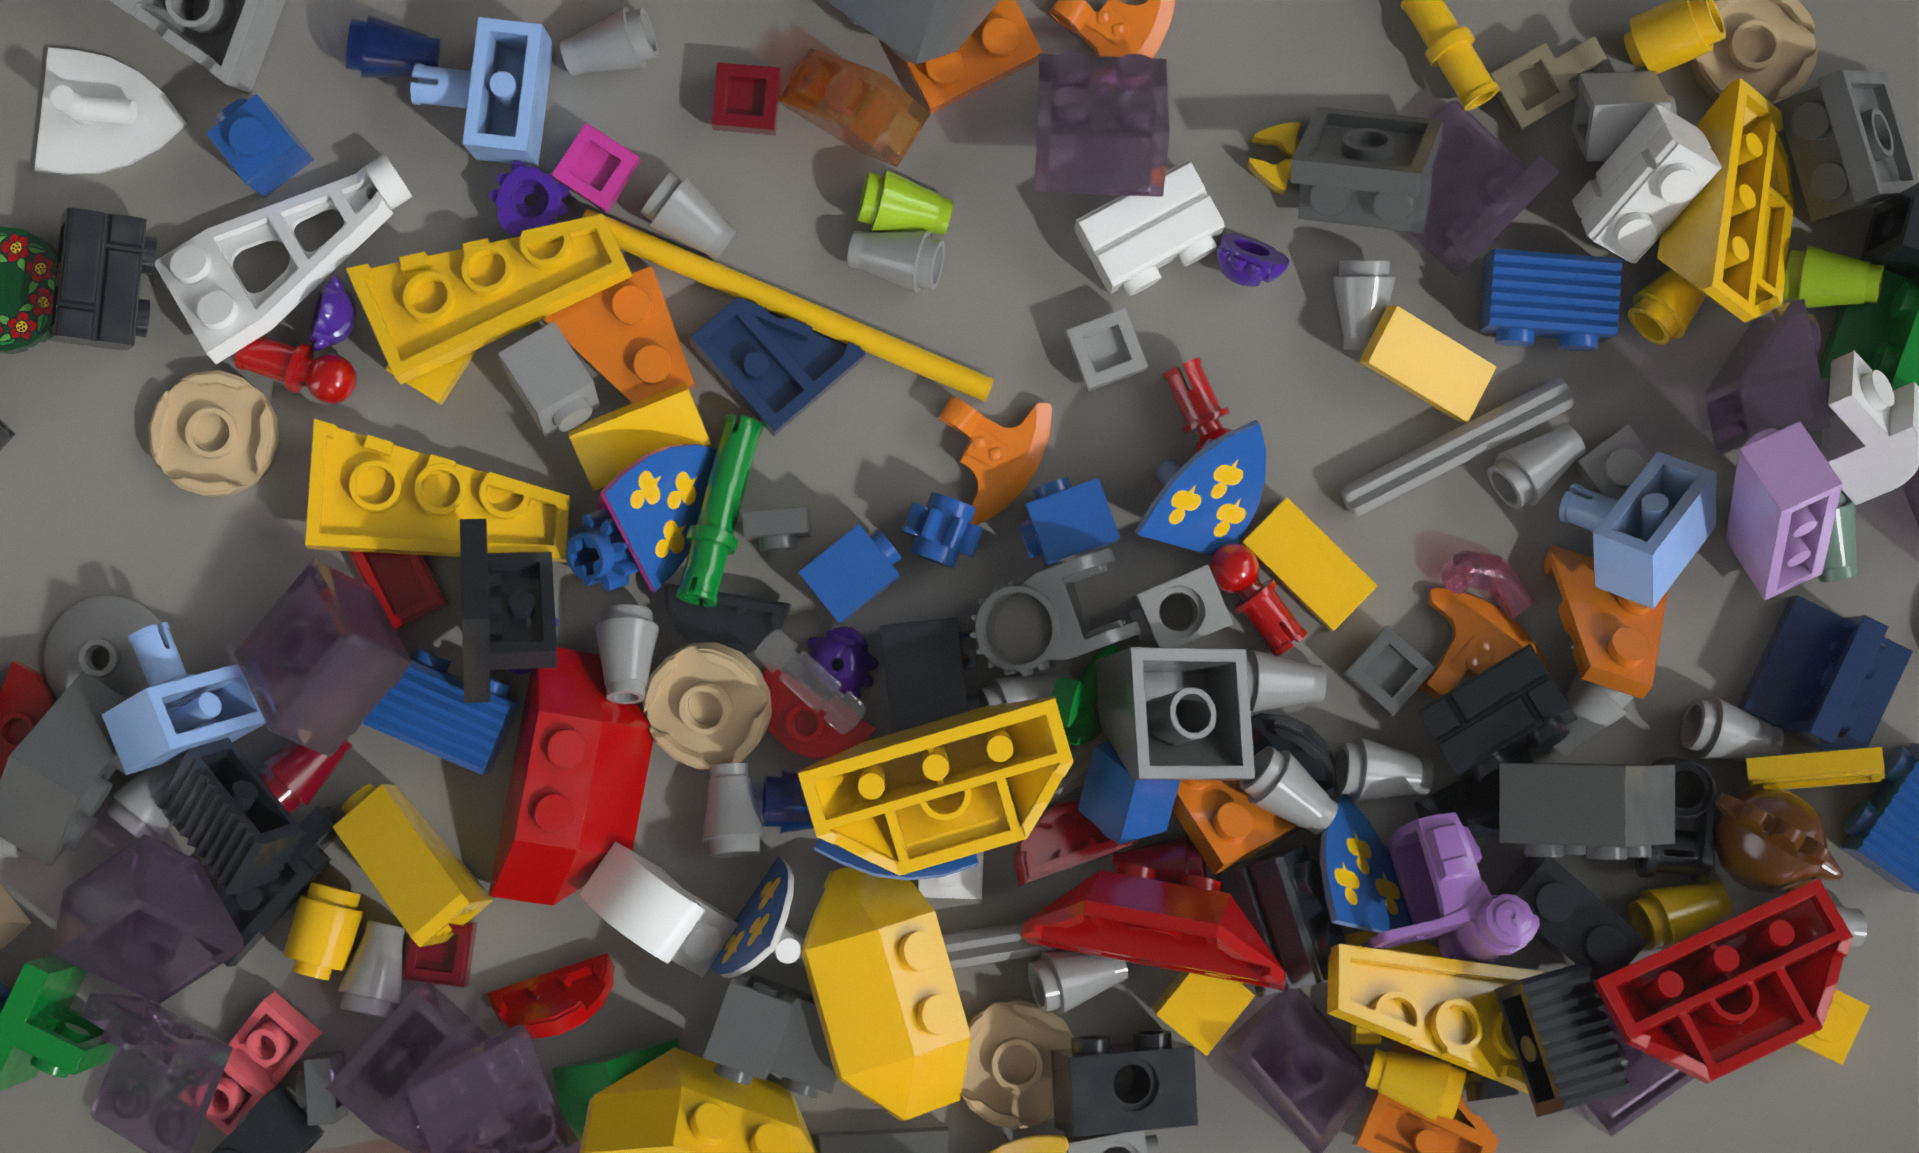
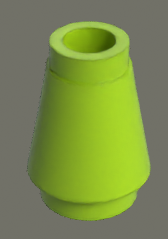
(899, 205)
(1831, 278)

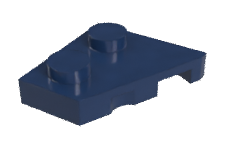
(772, 361)

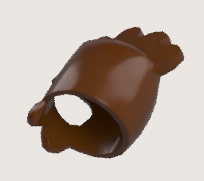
(1772, 841)

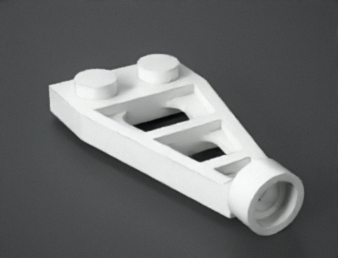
(211, 292)

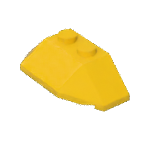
(1740, 224)
(941, 786)
(886, 993)
(689, 1108)

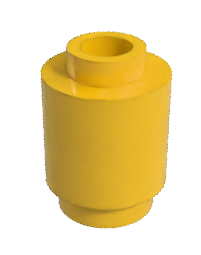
(1673, 34)
(323, 930)

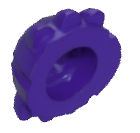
(515, 187)
(1249, 260)
(332, 315)
(851, 648)

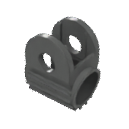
(1070, 628)

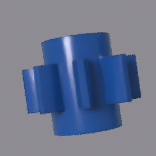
(942, 530)
(600, 552)

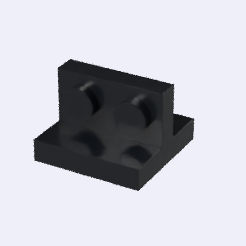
(504, 610)

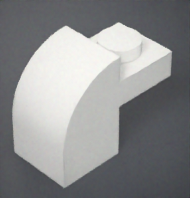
(1874, 431)
(656, 911)

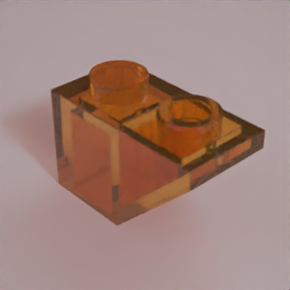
(855, 106)

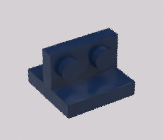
(1825, 677)

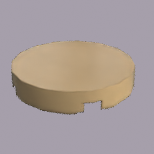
(1764, 45)
(214, 434)
(707, 705)
(1011, 1062)

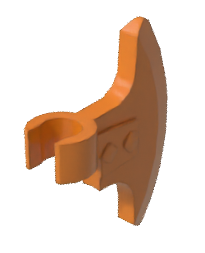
(1117, 26)
(998, 456)
(1479, 639)

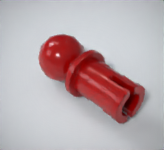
(327, 377)
(1199, 404)
(1237, 571)

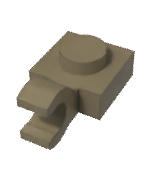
(1539, 82)

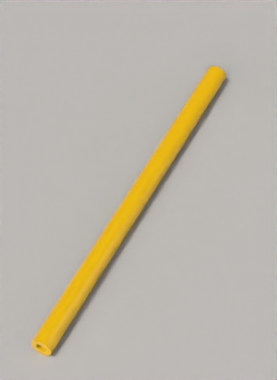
(794, 307)

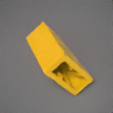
(409, 864)

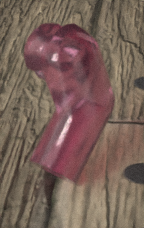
(1487, 573)

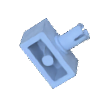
(501, 91)
(1650, 530)
(177, 707)

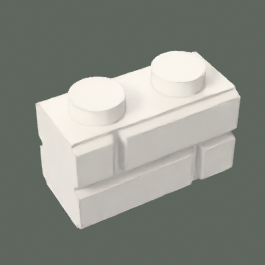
(1646, 184)
(1142, 233)

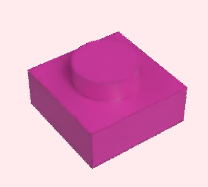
(596, 168)

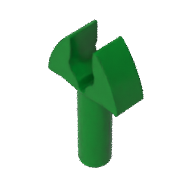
(1077, 702)

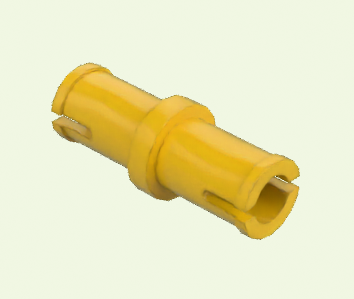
(1452, 51)

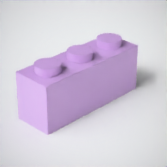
(1782, 509)

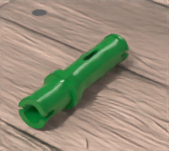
(713, 534)

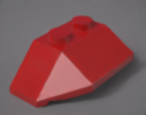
(571, 782)
(1158, 925)
(1734, 986)

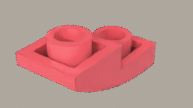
(260, 1059)

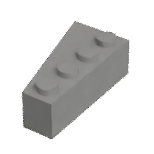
(218, 34)

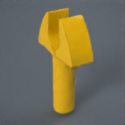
(1275, 175)

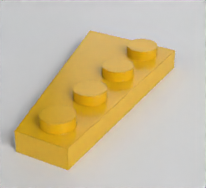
(468, 297)
(409, 502)
(1429, 1005)

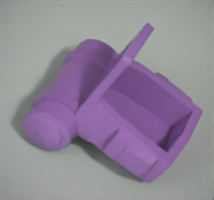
(1448, 898)

